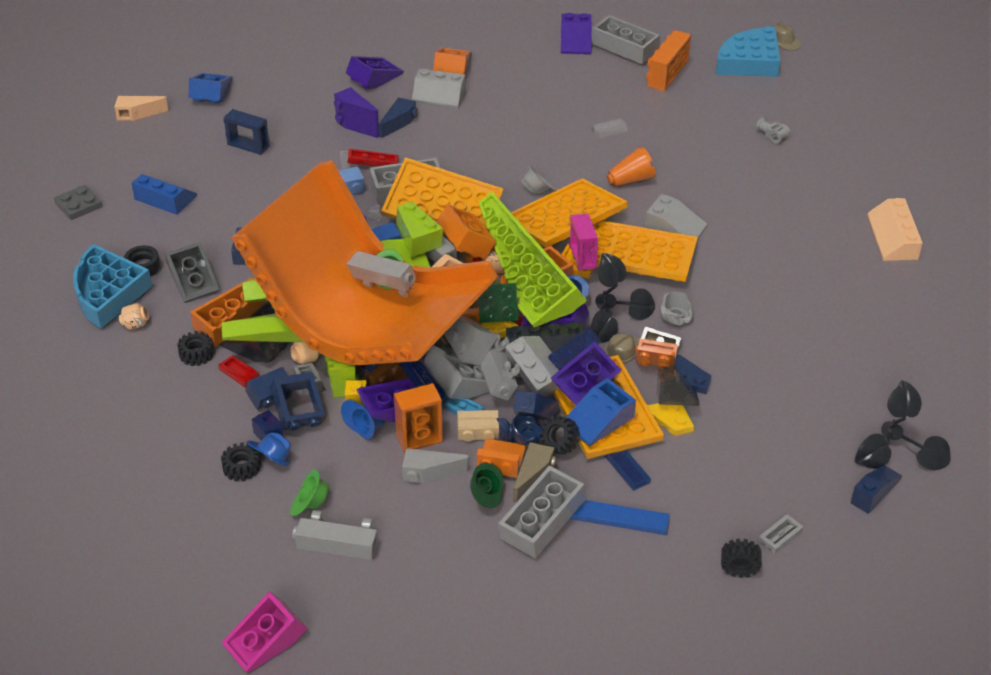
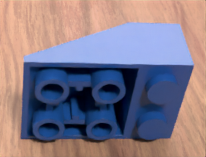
(602, 411)

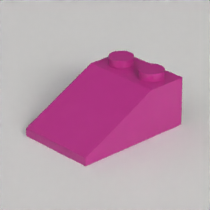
(264, 633)

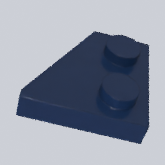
(693, 374)

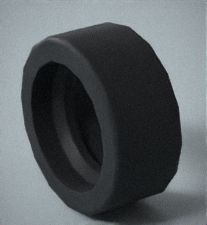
(144, 252)

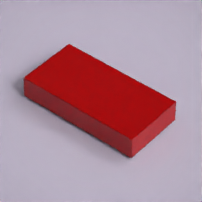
(238, 370)

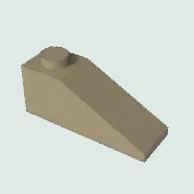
(534, 464)

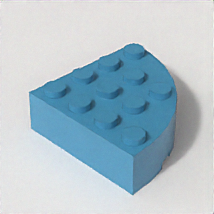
(750, 54)
(107, 284)

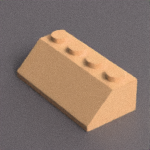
(895, 230)

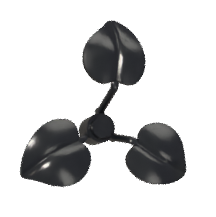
(641, 306)
(901, 403)

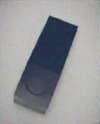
(398, 116)
(874, 488)

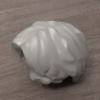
(676, 308)

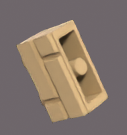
(478, 425)

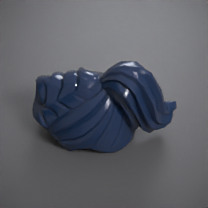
(522, 430)

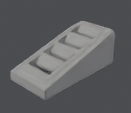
(305, 368)

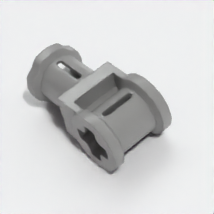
(773, 130)

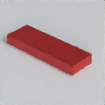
(371, 158)

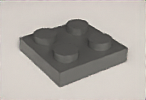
(78, 202)

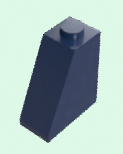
(535, 404)

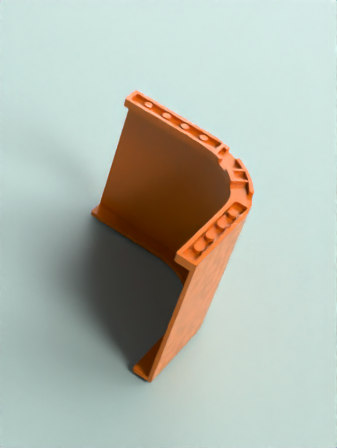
(301, 260)

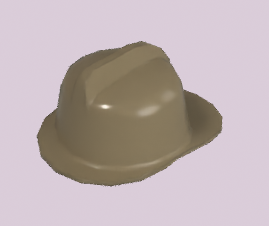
(786, 37)
(623, 346)

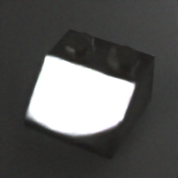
(675, 389)

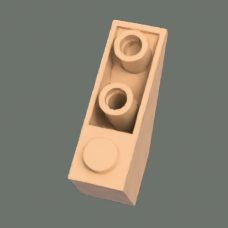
(137, 107)

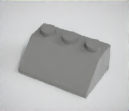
(438, 88)
(534, 364)

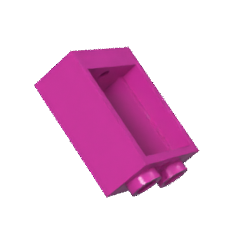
(582, 240)

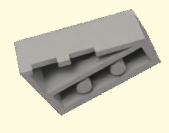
(470, 340)

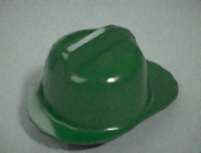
(487, 485)

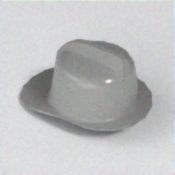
(535, 182)

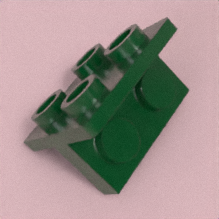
(498, 303)

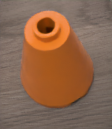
(632, 168)

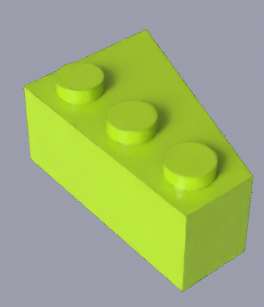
(418, 229)
(338, 374)

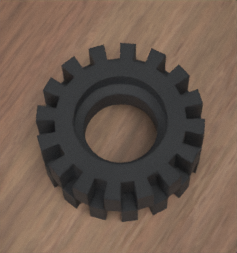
(192, 341)
(569, 434)
(244, 470)
(741, 558)

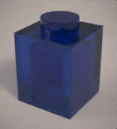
(265, 424)

